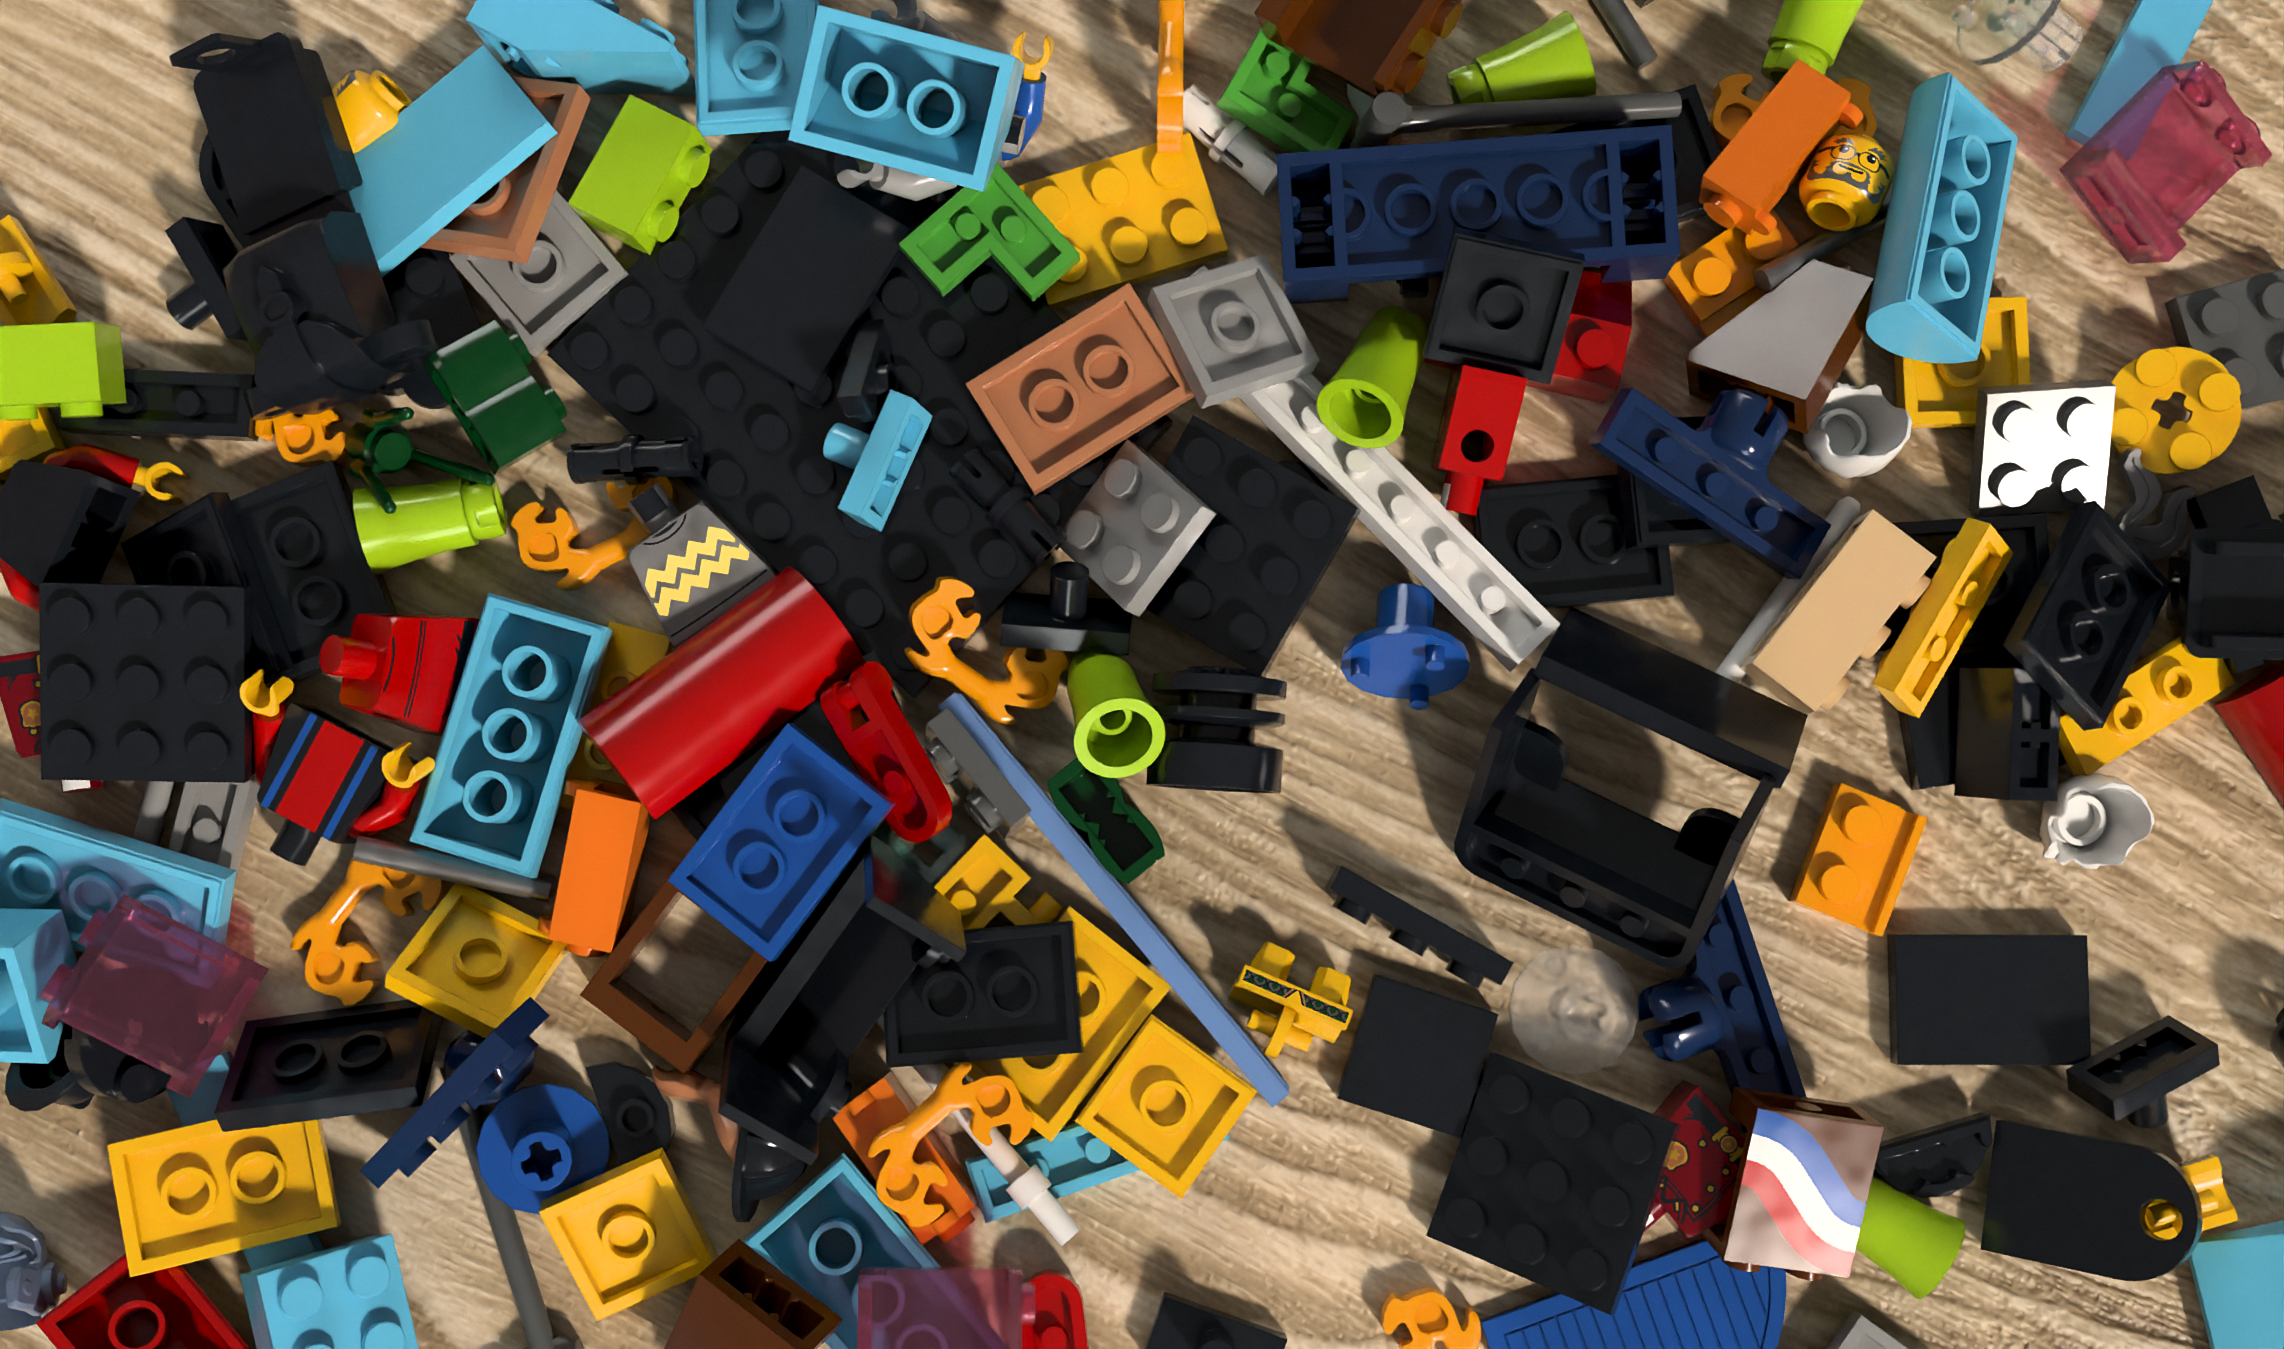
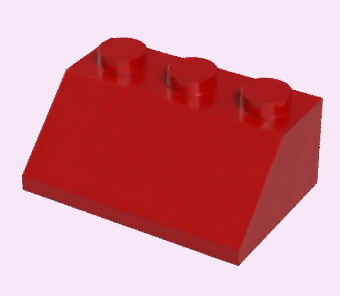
(1593, 342)

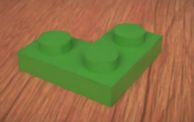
(1278, 103)
(989, 224)

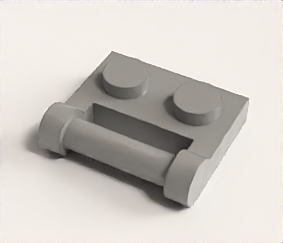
(209, 820)

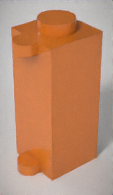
(1775, 149)
(598, 867)
(884, 1106)

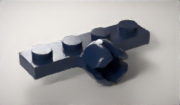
(1717, 471)
(1724, 1007)
(476, 1073)

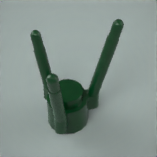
(385, 448)

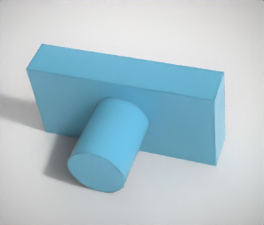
(878, 458)

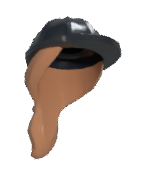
(759, 1166)

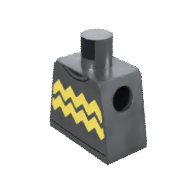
(691, 563)

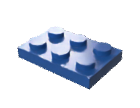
(781, 842)

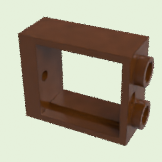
(645, 1018)

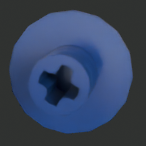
(1404, 651)
(541, 1145)

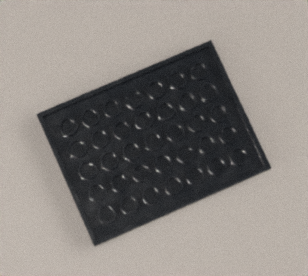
(765, 437)

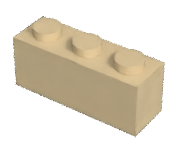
(1840, 614)

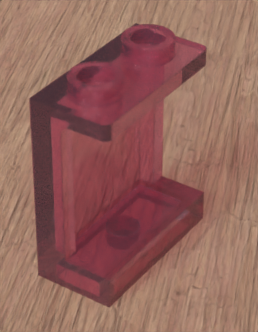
(2163, 159)
(153, 991)
(943, 1307)

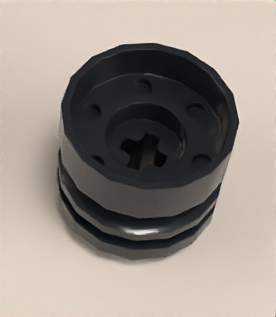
(1218, 731)

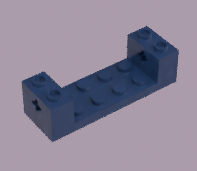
(1396, 206)

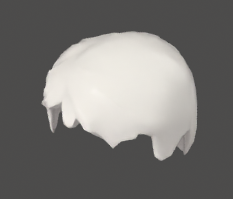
(1857, 431)
(2094, 821)

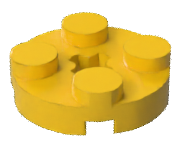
(2208, 395)

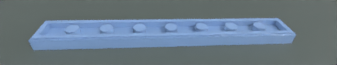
(1124, 908)

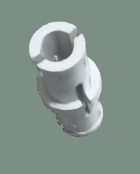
(1229, 140)

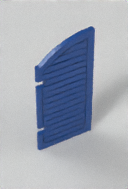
(1667, 1303)

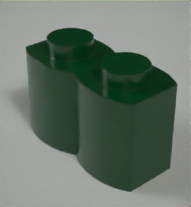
(495, 395)
(1117, 832)

